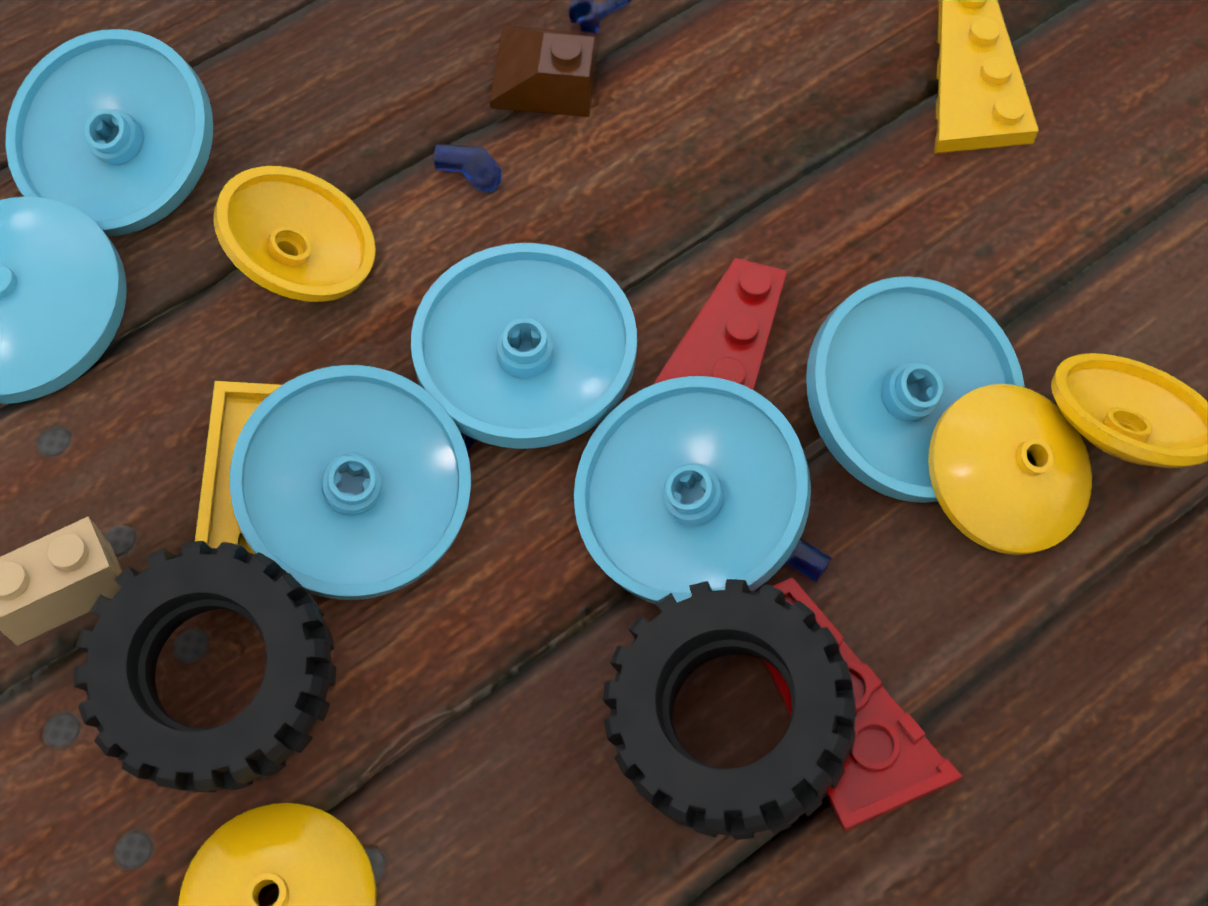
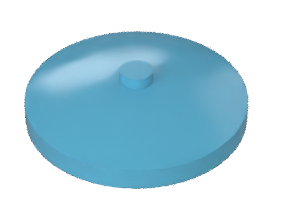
(111, 129)
(57, 296)
(525, 344)
(891, 369)
(350, 481)
(692, 488)

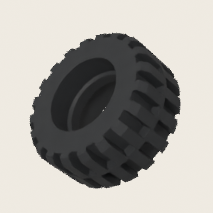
(681, 641)
(125, 656)

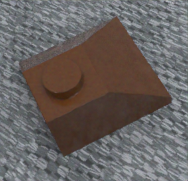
(545, 71)

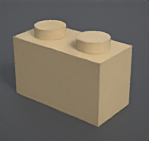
(55, 580)

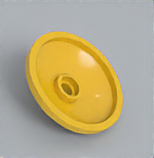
(294, 233)
(1133, 410)
(987, 480)
(286, 845)

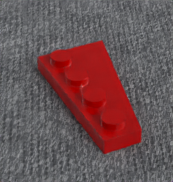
(731, 327)
(890, 752)

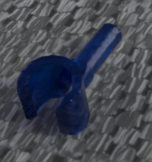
(590, 13)

